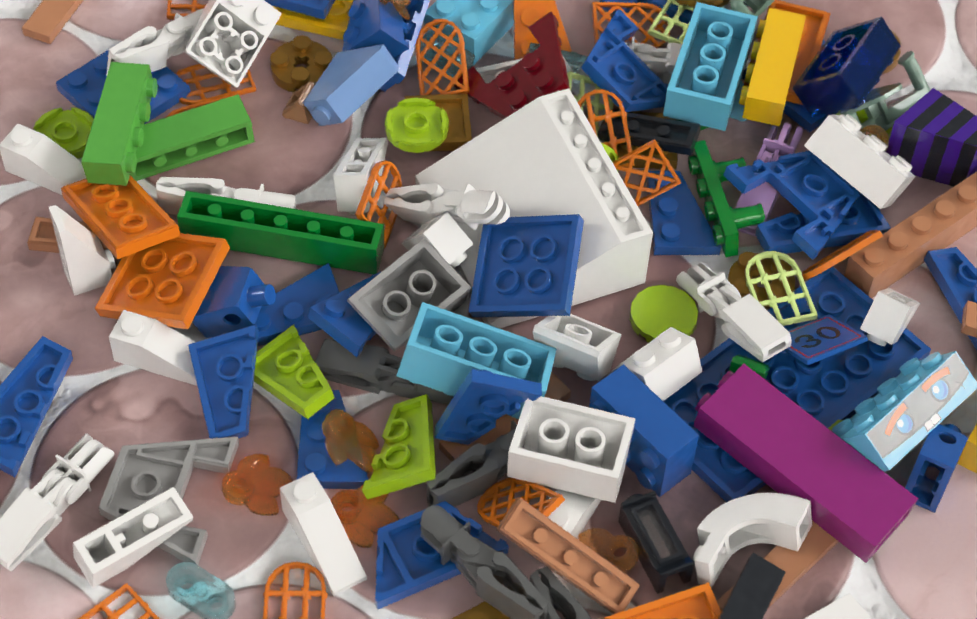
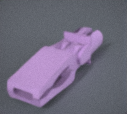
(769, 152)

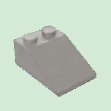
(395, 295)

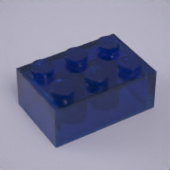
(847, 67)

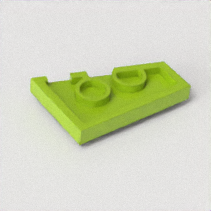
(291, 374)
(407, 449)

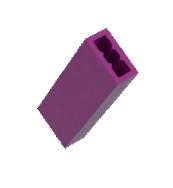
(804, 460)

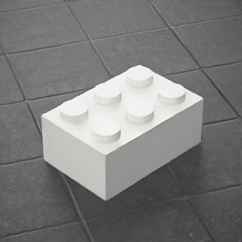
(860, 159)

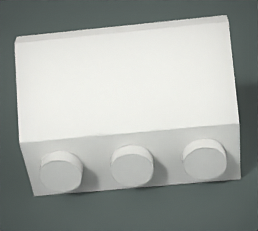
(570, 448)

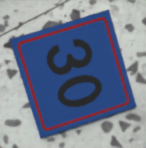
(822, 339)

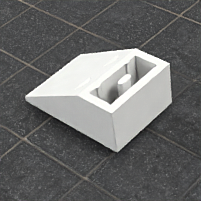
(231, 36)

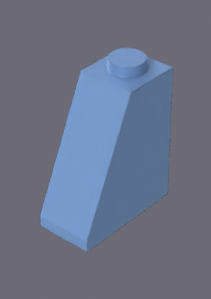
(349, 83)

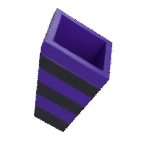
(936, 139)

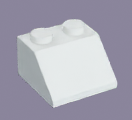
(579, 345)
(666, 362)

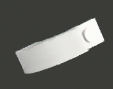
(748, 521)

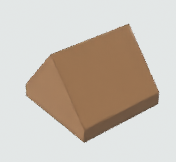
(295, 108)

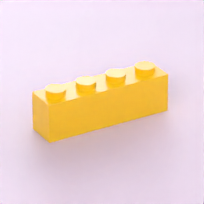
(773, 66)

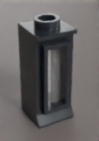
(657, 541)

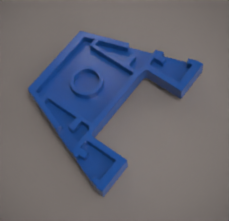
(621, 71)
(809, 187)

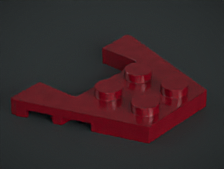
(530, 78)

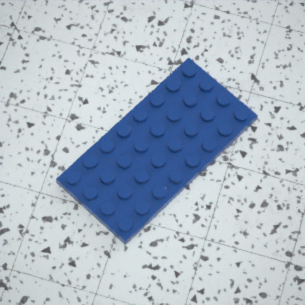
(823, 389)

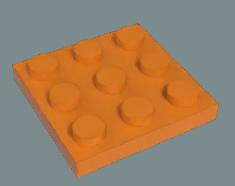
(165, 280)

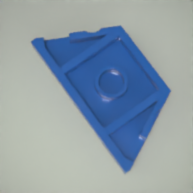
(410, 564)

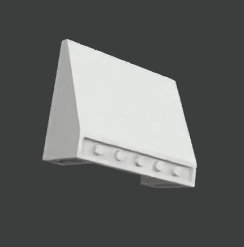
(547, 165)

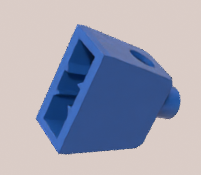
(233, 301)
(940, 451)

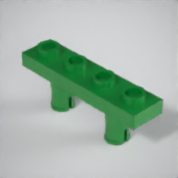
(716, 207)

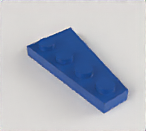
(778, 232)
(955, 278)
(26, 399)

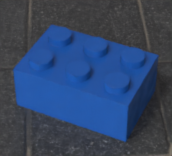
(661, 440)

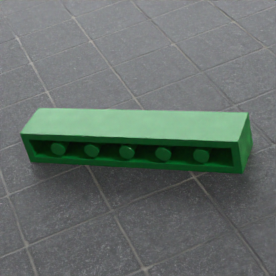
(284, 232)

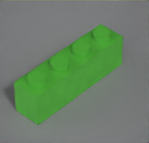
(119, 124)
(193, 136)

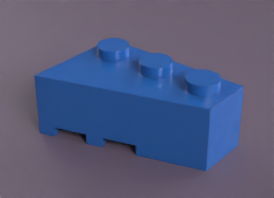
(373, 25)

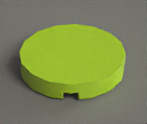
(416, 125)
(67, 128)
(661, 308)

